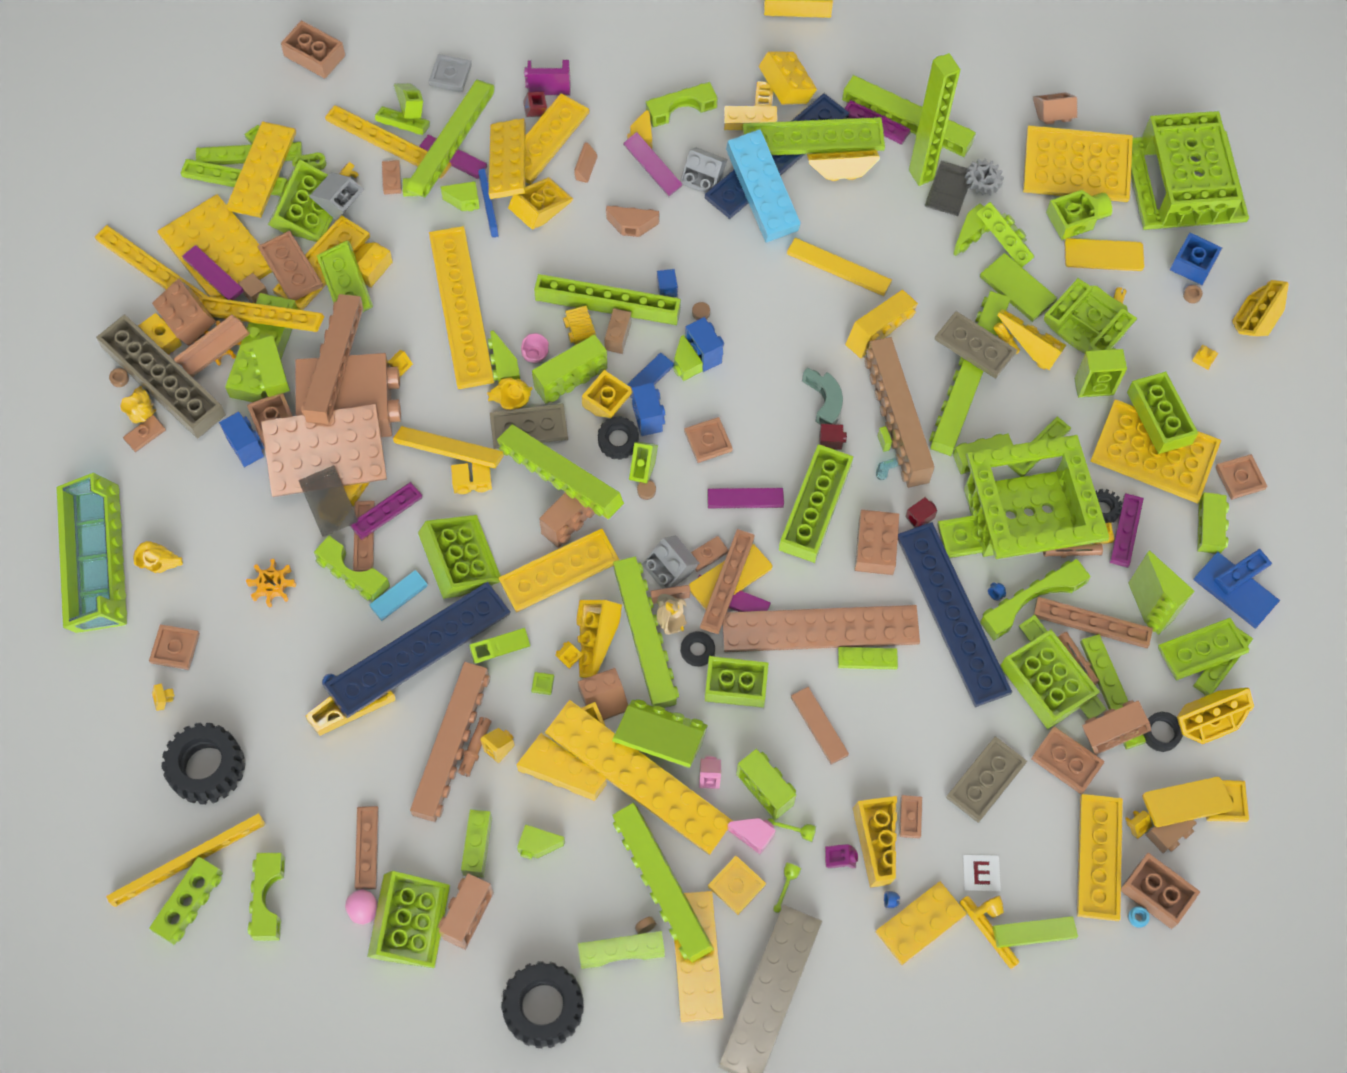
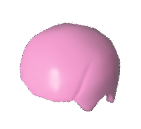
(534, 348)
(361, 906)

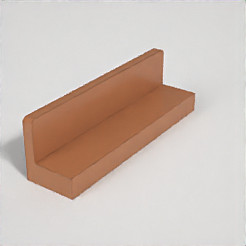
(212, 345)

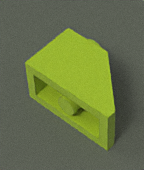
(461, 196)
(686, 360)
(643, 461)
(538, 842)

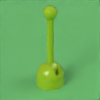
(807, 831)
(790, 872)

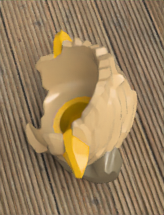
(670, 614)

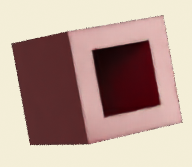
(535, 104)
(832, 436)
(921, 512)

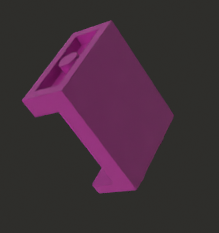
(548, 80)

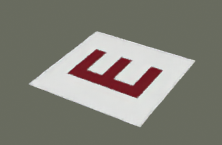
(981, 872)

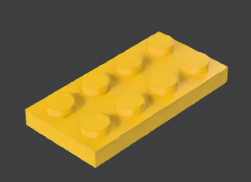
(920, 923)

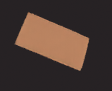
(585, 163)

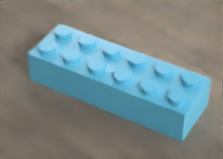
(763, 186)

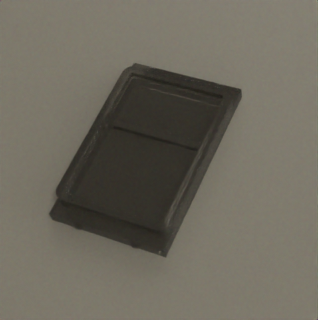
(948, 189)
(328, 501)

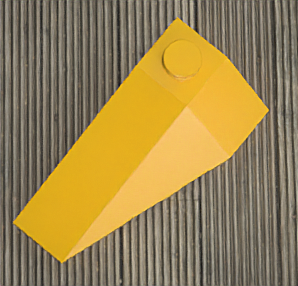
(1042, 348)
(598, 626)

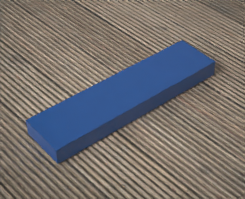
(488, 203)

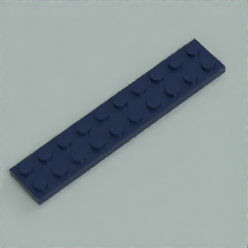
(728, 193)
(954, 615)
(416, 650)

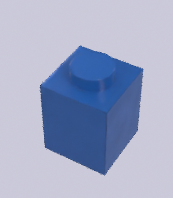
(667, 283)

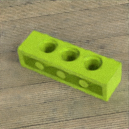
(175, 905)

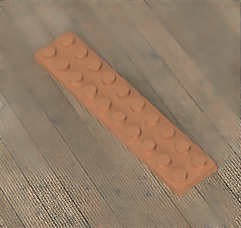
(821, 628)

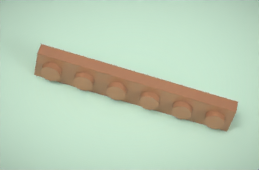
(727, 581)
(1093, 622)

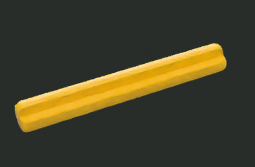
(986, 928)

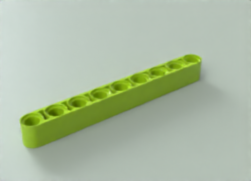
(450, 138)

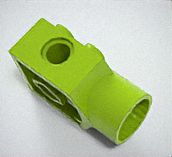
(1078, 212)

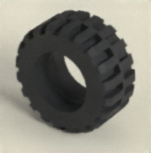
(190, 742)
(530, 978)

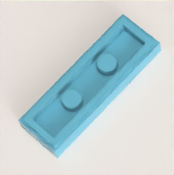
(398, 595)

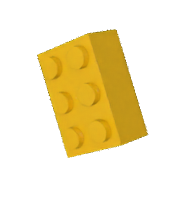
(787, 77)

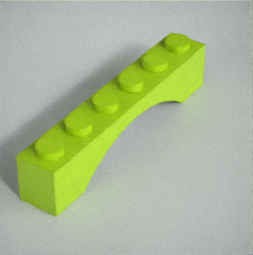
(1067, 579)

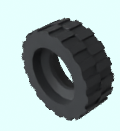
(614, 424)

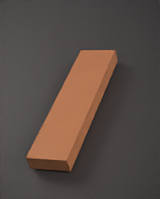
(363, 549)
(819, 725)
(366, 848)

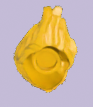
(510, 393)
(138, 406)
(155, 557)

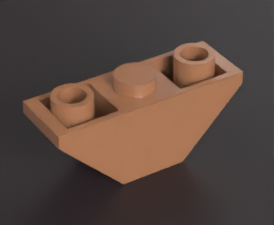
(632, 220)

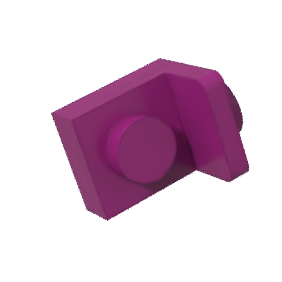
(841, 856)

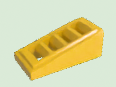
(763, 89)

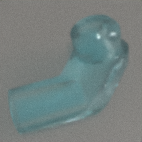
(883, 468)

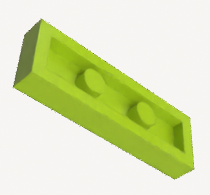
(395, 118)
(867, 658)

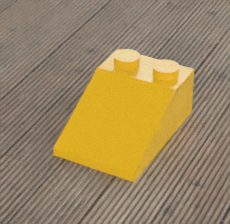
(539, 203)

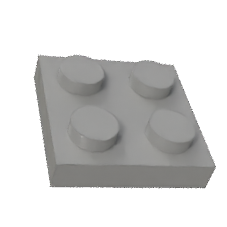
(450, 72)

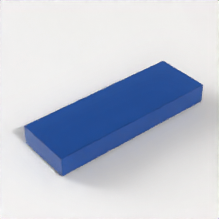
(653, 371)
(1243, 571)

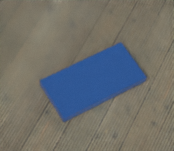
(1248, 601)

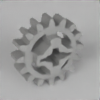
(992, 179)

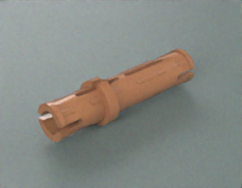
(1095, 549)
(1066, 640)
(471, 754)

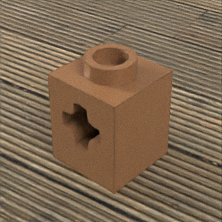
(252, 288)

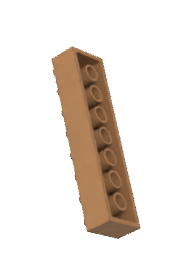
(899, 412)

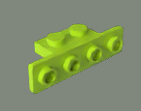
(1006, 233)

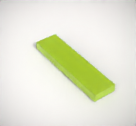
(1055, 429)
(1213, 676)
(1035, 932)

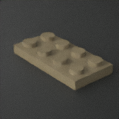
(975, 344)
(541, 423)
(986, 779)

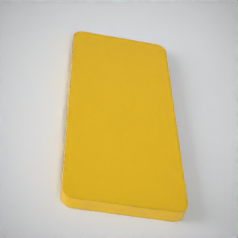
(1104, 254)
(754, 568)
(1187, 801)

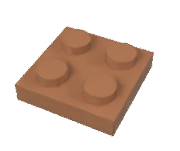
(708, 439)
(1241, 476)
(174, 647)

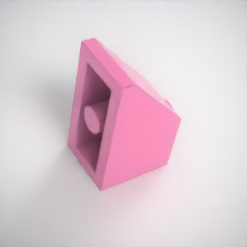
(710, 773)
(753, 832)

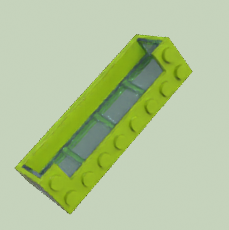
(91, 554)

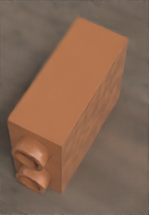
(364, 382)

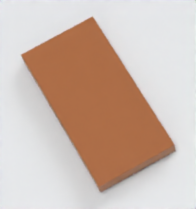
(290, 266)

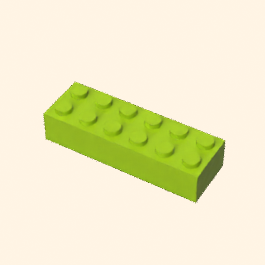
(243, 379)
(816, 503)

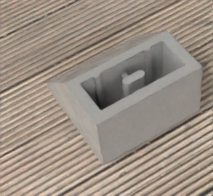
(703, 170)
(336, 194)
(670, 562)

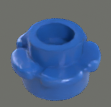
(997, 591)

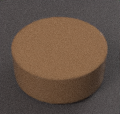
(1193, 294)
(701, 310)
(119, 377)
(646, 490)
(645, 925)

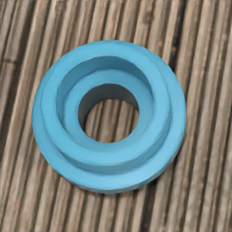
(1144, 915)

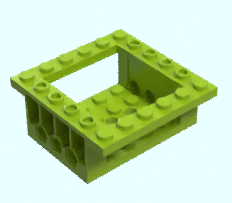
(1188, 197)
(1067, 491)

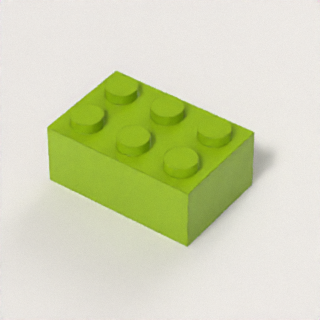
(1100, 372)
(736, 682)
(766, 783)

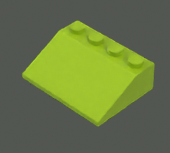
(295, 208)
(458, 555)
(1158, 592)
(1049, 679)
(660, 733)
(408, 920)

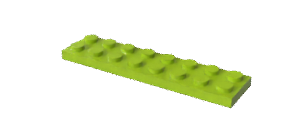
(821, 135)

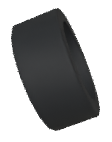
(1170, 719)

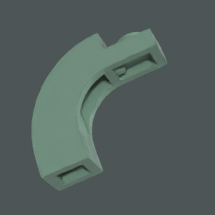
(830, 391)

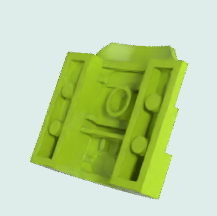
(1089, 318)

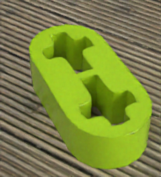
(311, 160)

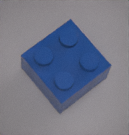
(1196, 258)
(705, 343)
(647, 409)
(242, 438)

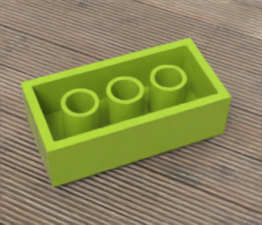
(570, 369)
(1162, 412)

